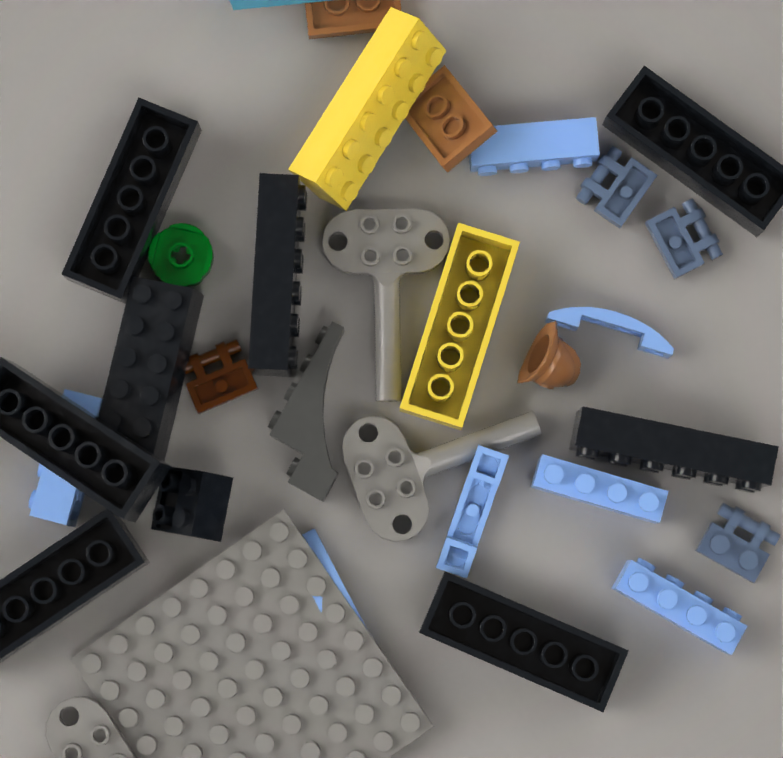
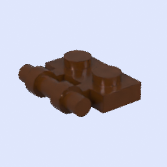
(221, 385)

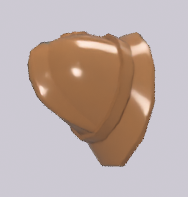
(550, 360)

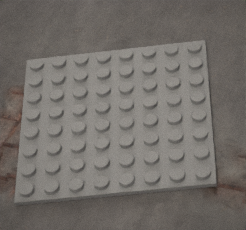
(251, 665)

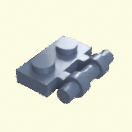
(625, 191)
(676, 243)
(734, 552)

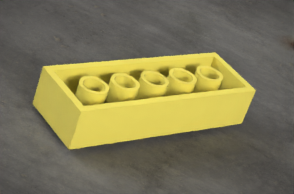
(368, 108)
(459, 326)

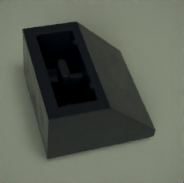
(192, 503)

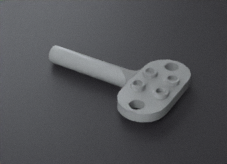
(386, 248)
(392, 476)
(91, 737)

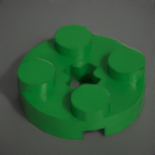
(172, 240)

